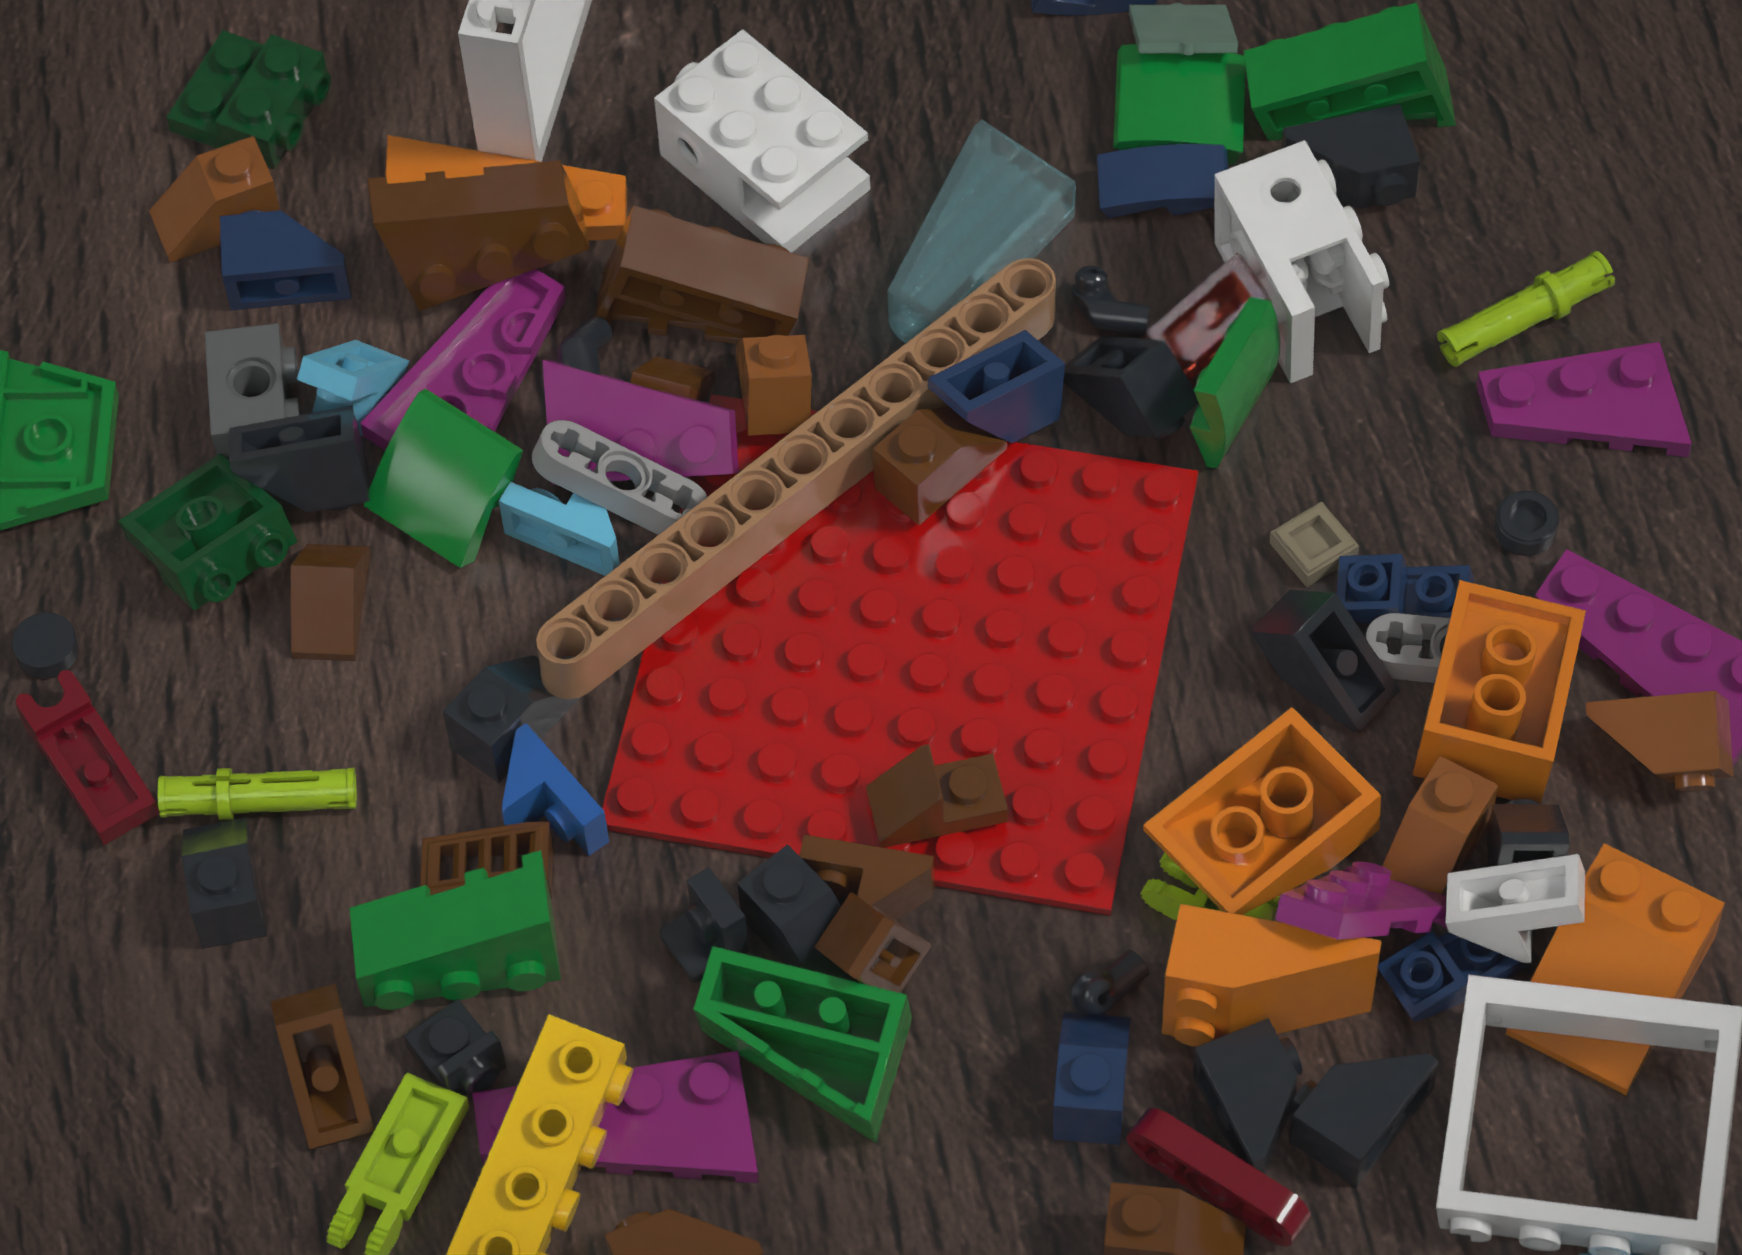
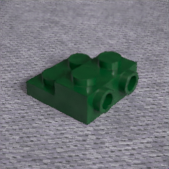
(252, 92)
(209, 532)

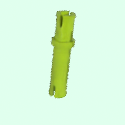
(1548, 297)
(257, 792)

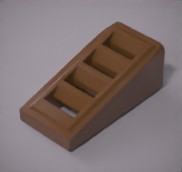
(485, 843)

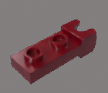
(88, 760)

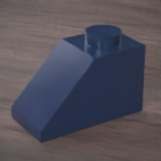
(278, 262)
(1005, 388)
(1091, 1078)

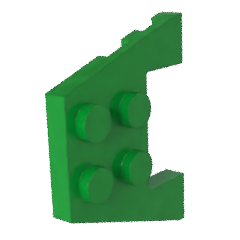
(53, 440)

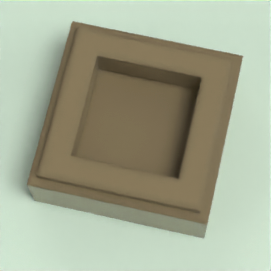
(1313, 544)

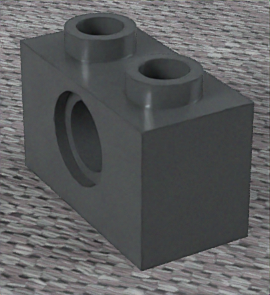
(245, 364)

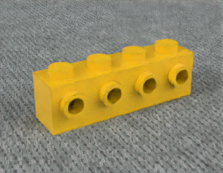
(544, 1143)

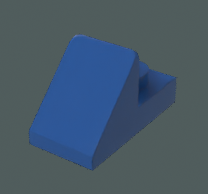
(544, 787)

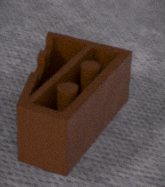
(478, 228)
(699, 279)

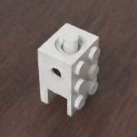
(761, 142)
(1301, 248)

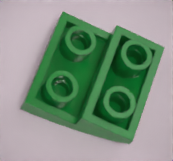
(1179, 100)
(1235, 379)
(442, 477)

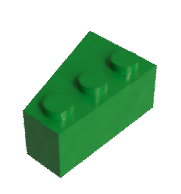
(1350, 71)
(457, 940)
(809, 1031)

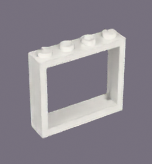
(521, 75)
(1599, 1016)

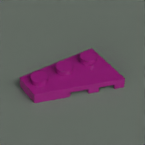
(1595, 396)
(656, 424)
(1360, 904)

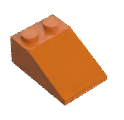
(1501, 688)
(1268, 817)
(1636, 938)
(1248, 969)

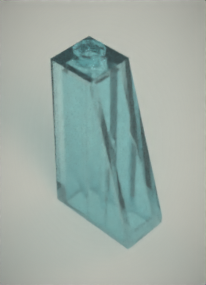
(988, 214)

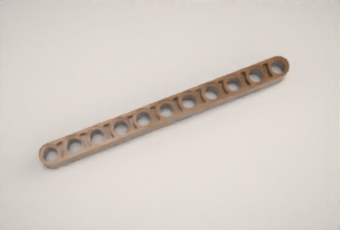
(829, 447)

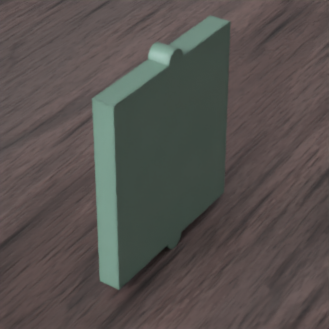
(1183, 29)

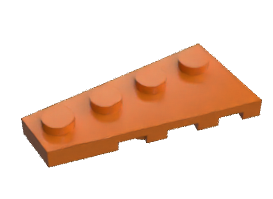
(600, 193)

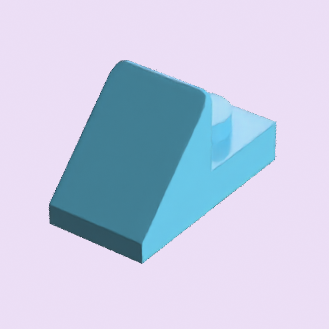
(351, 376)
(570, 530)

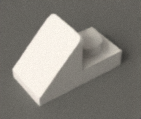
(1510, 900)

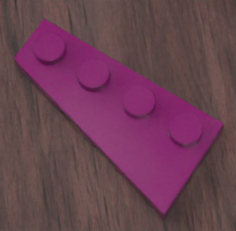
(479, 356)
(1647, 638)
(672, 1119)

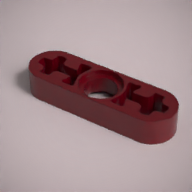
(1218, 1177)

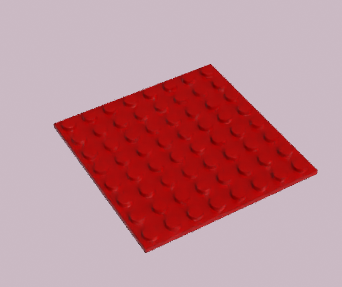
(995, 627)

